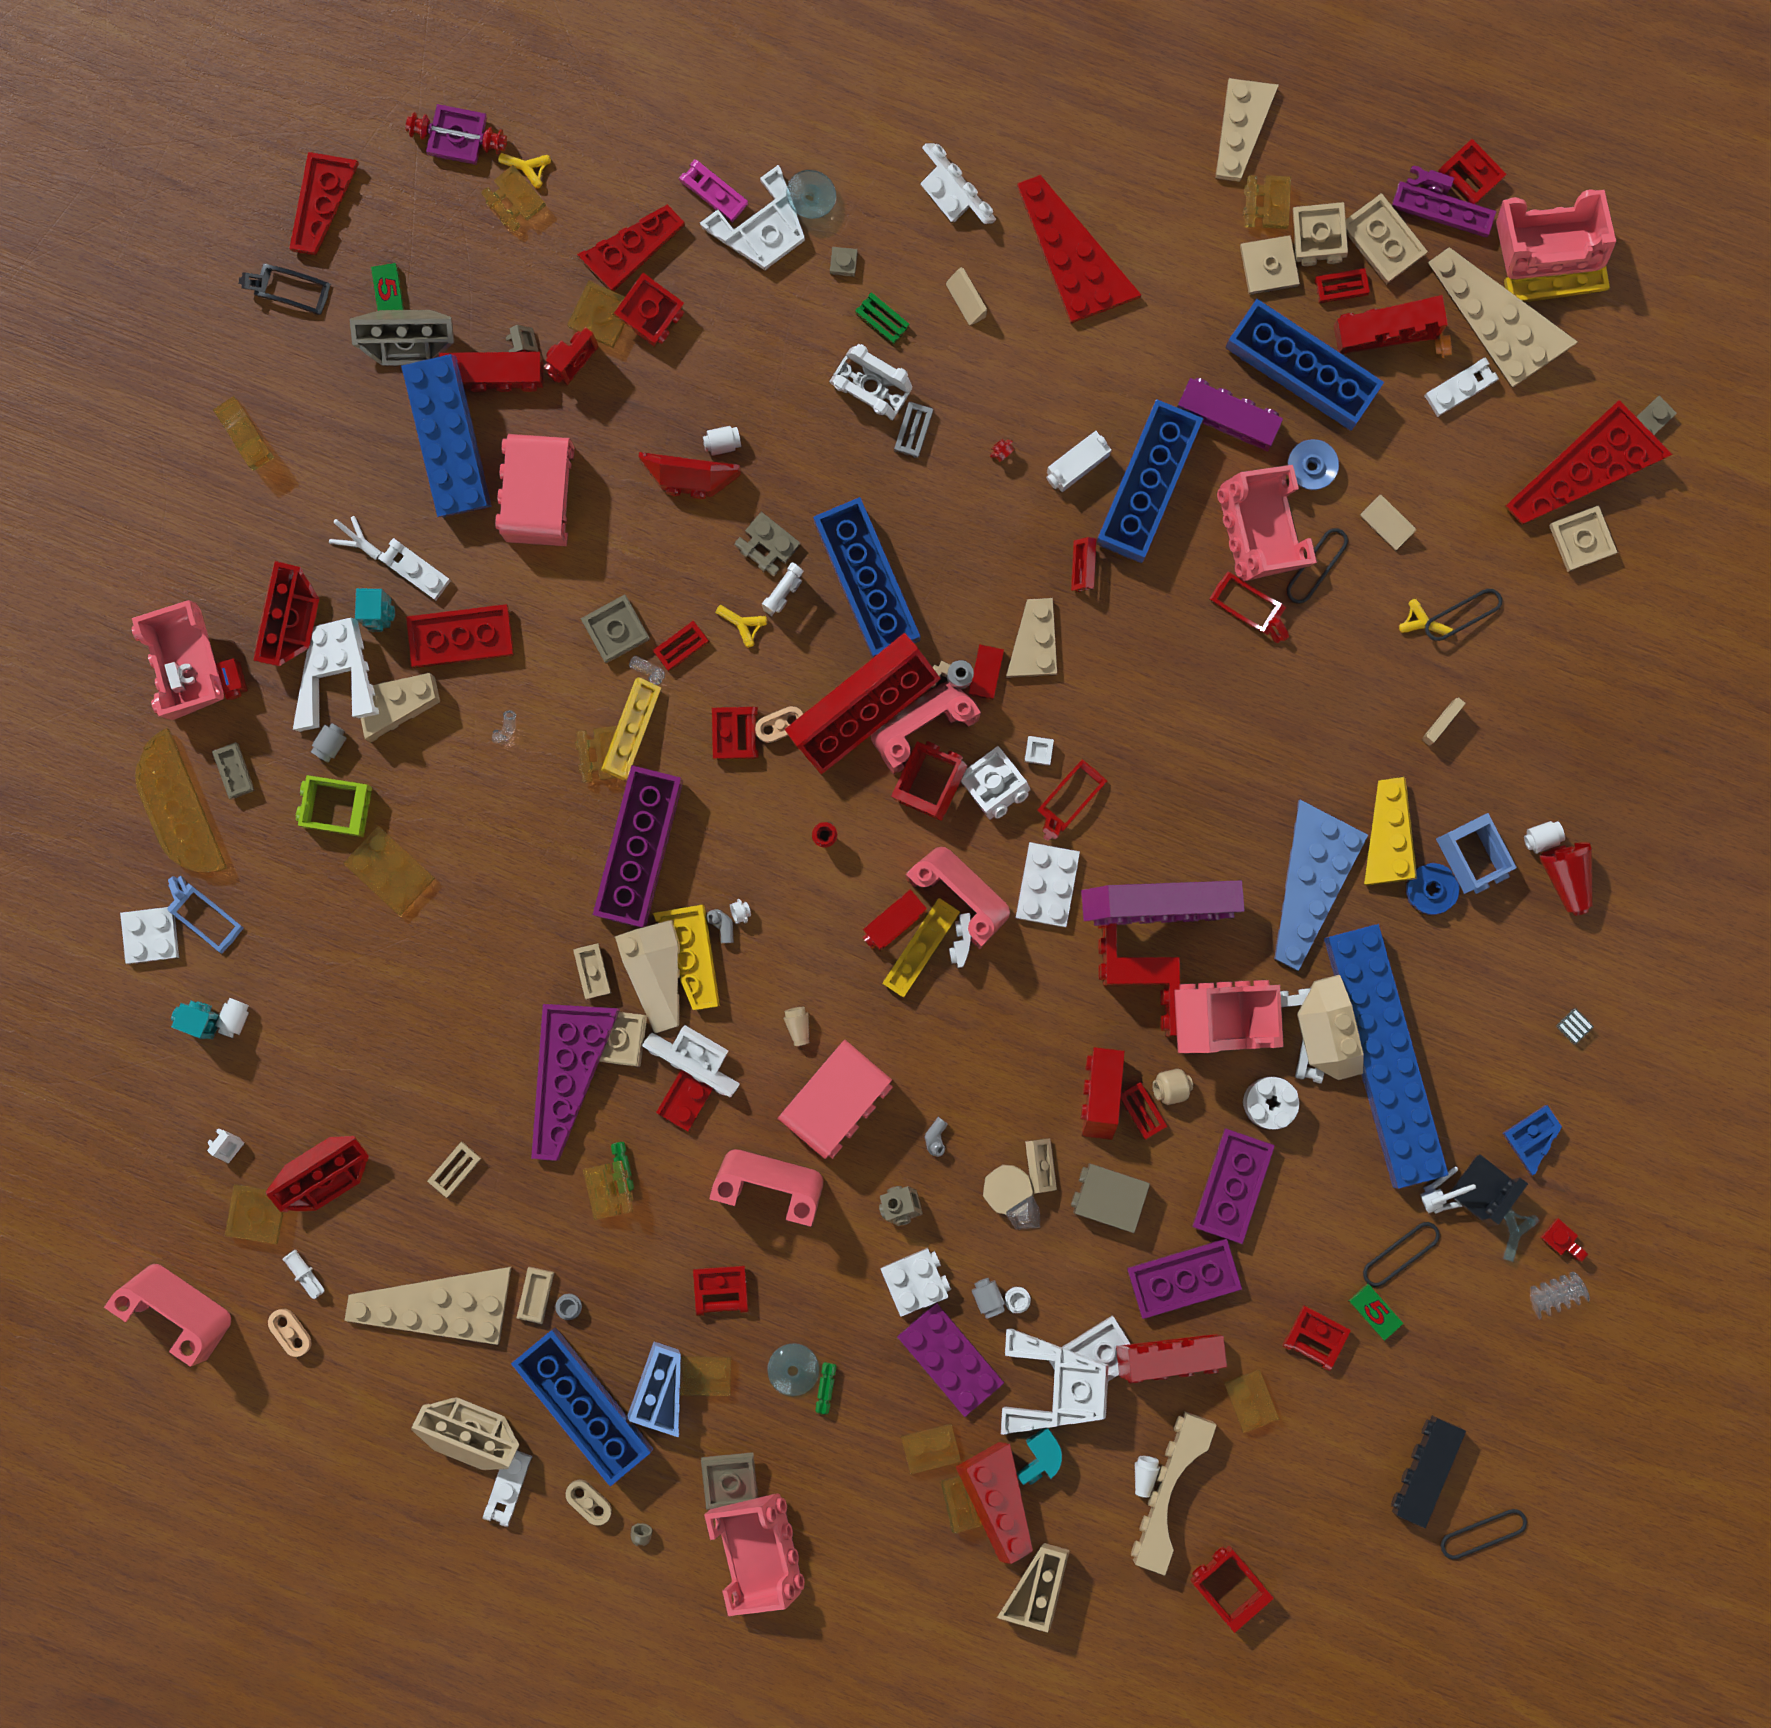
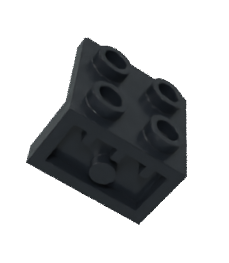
(1493, 1193)

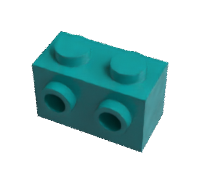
(374, 609)
(195, 1019)

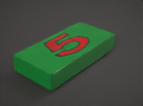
(387, 287)
(1375, 1312)

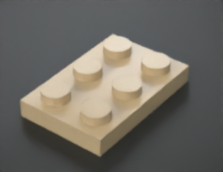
(1384, 238)

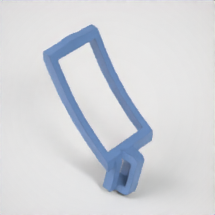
(179, 899)

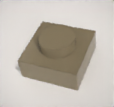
(843, 261)

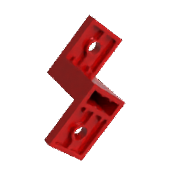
(1140, 972)

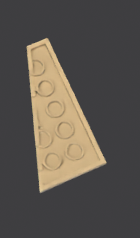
(1509, 328)
(449, 1307)

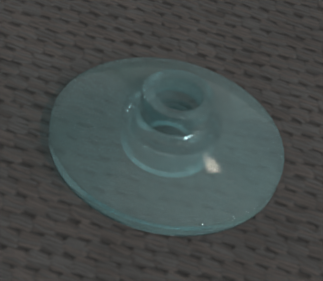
(814, 184)
(797, 1356)

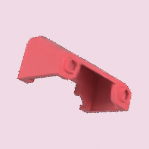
(942, 699)
(946, 866)

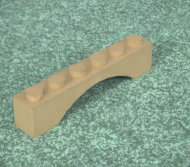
(1191, 1440)

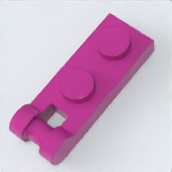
(714, 191)

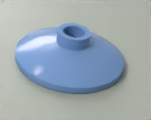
(1322, 456)

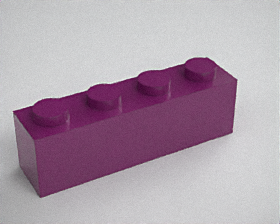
(1230, 414)

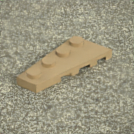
(1242, 120)

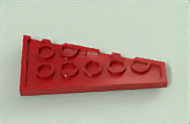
(1079, 266)
(1602, 455)

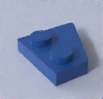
(1533, 1137)

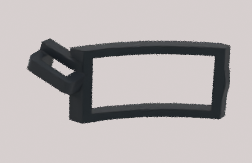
(262, 282)

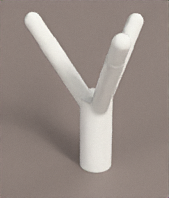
(359, 540)

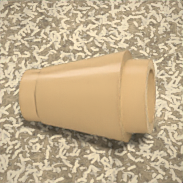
(798, 1025)

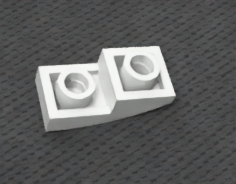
(960, 951)

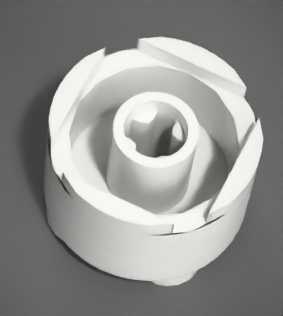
(1257, 1109)

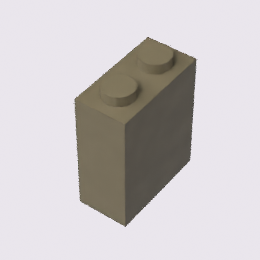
(1110, 1197)

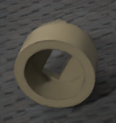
(641, 1528)

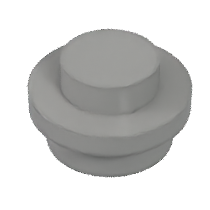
(568, 1306)

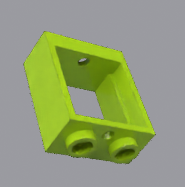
(359, 811)

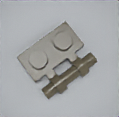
(771, 537)

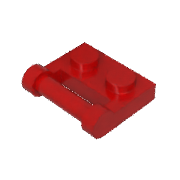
(1478, 167)
(726, 733)
(720, 1281)
(1321, 1330)

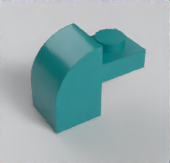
(1047, 1455)

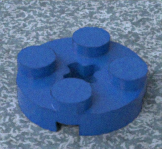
(1445, 882)

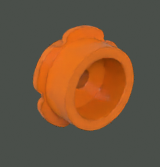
(1443, 345)

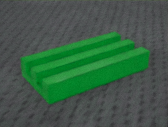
(866, 305)

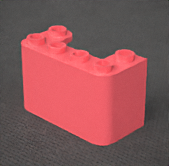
(1557, 238)
(534, 489)
(1228, 1016)
(836, 1100)

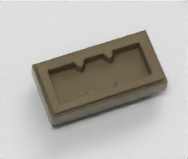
(233, 771)

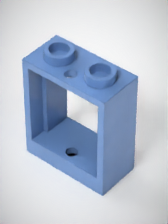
(1494, 846)

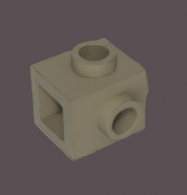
(900, 1205)

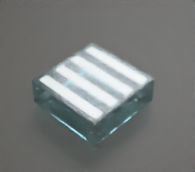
(1574, 1026)

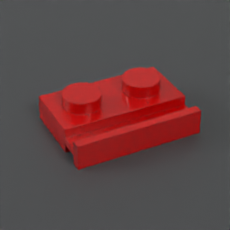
(684, 1100)

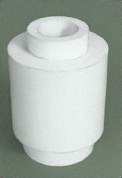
(721, 440)
(1544, 836)
(232, 1018)

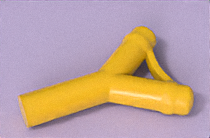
(527, 166)
(1422, 620)
(742, 623)

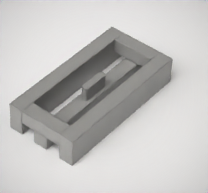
(907, 450)

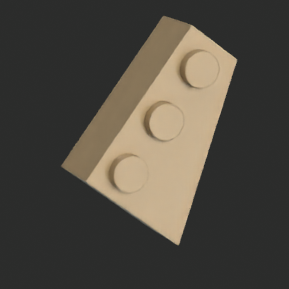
(399, 702)
(1038, 1590)

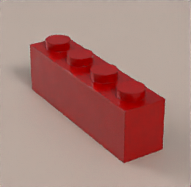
(500, 370)

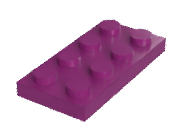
(1233, 1185)
(1184, 1278)
(950, 1359)

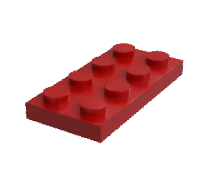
(459, 636)

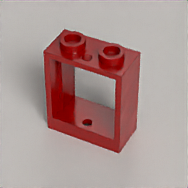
(910, 771)
(894, 921)
(1249, 1607)

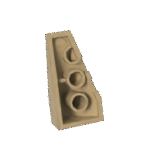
(652, 965)

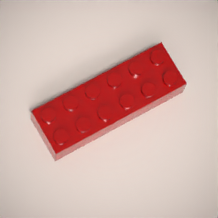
(862, 703)

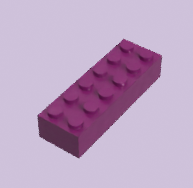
(638, 847)
(1162, 902)

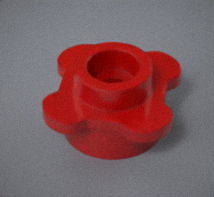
(1002, 449)

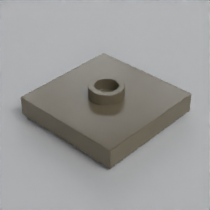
(615, 629)
(728, 1479)

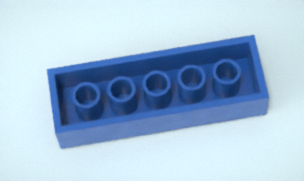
(1304, 364)
(446, 435)
(1149, 481)
(865, 575)
(582, 1406)

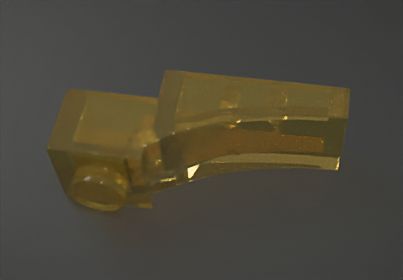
(243, 433)

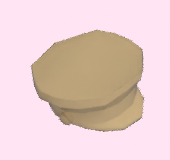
(1006, 1188)

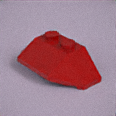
(688, 475)
(286, 616)
(319, 1175)

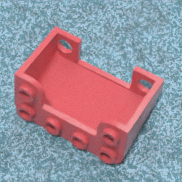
(1262, 523)
(179, 637)
(799, 1181)
(178, 1301)
(757, 1554)

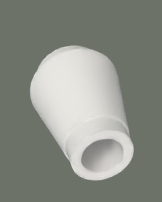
(1145, 1475)

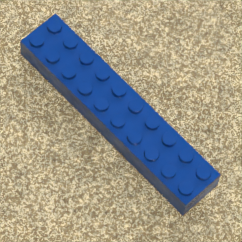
(1389, 1059)

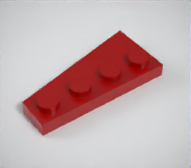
(320, 196)
(628, 250)

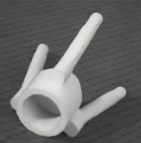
(1436, 1201)

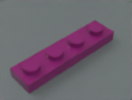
(1443, 209)

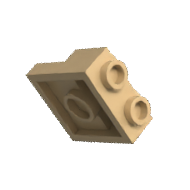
(1320, 233)

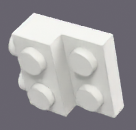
(995, 783)
(915, 1281)

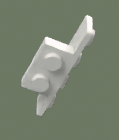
(951, 190)
(695, 1056)

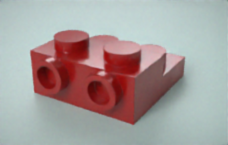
(650, 310)
(566, 360)

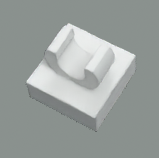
(176, 677)
(225, 1146)

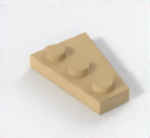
(1035, 643)

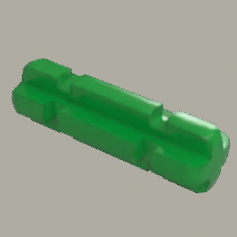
(619, 1149)
(825, 1388)

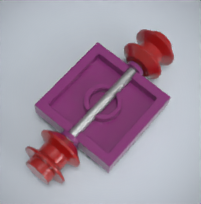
(456, 134)

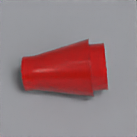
(821, 828)

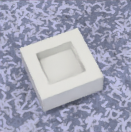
(1039, 750)

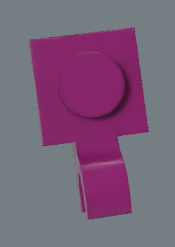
(1431, 180)

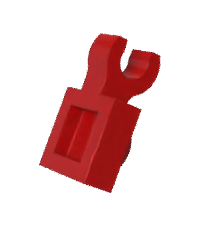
(1562, 1239)

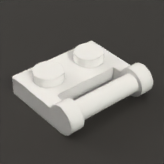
(789, 583)

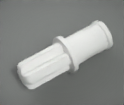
(304, 1274)

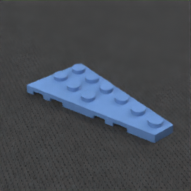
(1317, 869)

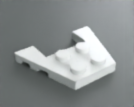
(767, 233)

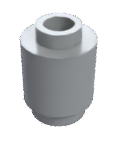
(954, 680)
(328, 742)
(988, 1298)

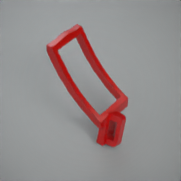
(1272, 620)
(1051, 819)

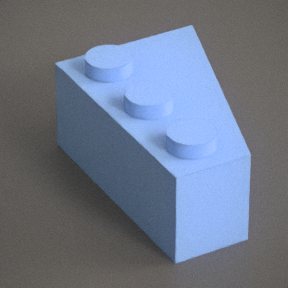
(658, 1391)

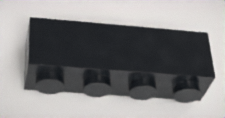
(1428, 1471)

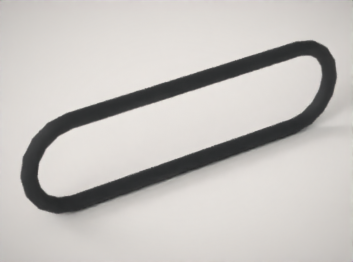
(1325, 572)
(1457, 606)
(1395, 1245)
(1479, 1524)

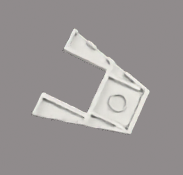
(334, 650)
(1078, 1386)

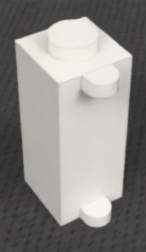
(1078, 461)

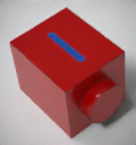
(231, 678)

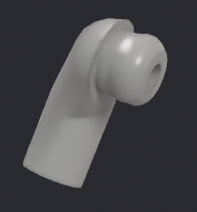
(723, 923)
(933, 1138)

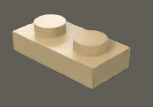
(592, 971)
(1041, 1165)

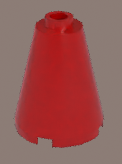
(1571, 875)

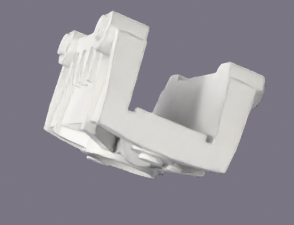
(874, 370)

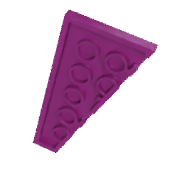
(568, 1057)

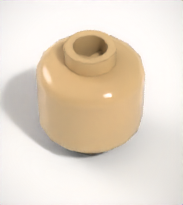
(1172, 1086)

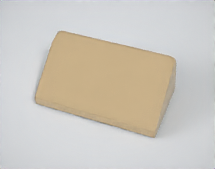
(966, 297)
(1388, 522)

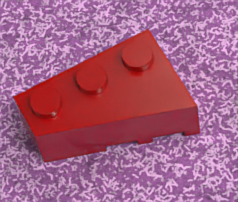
(1102, 1093)

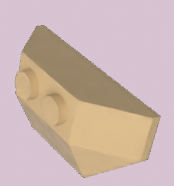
(1331, 1029)
(467, 1433)

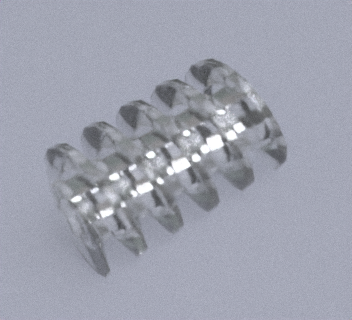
(1558, 1293)

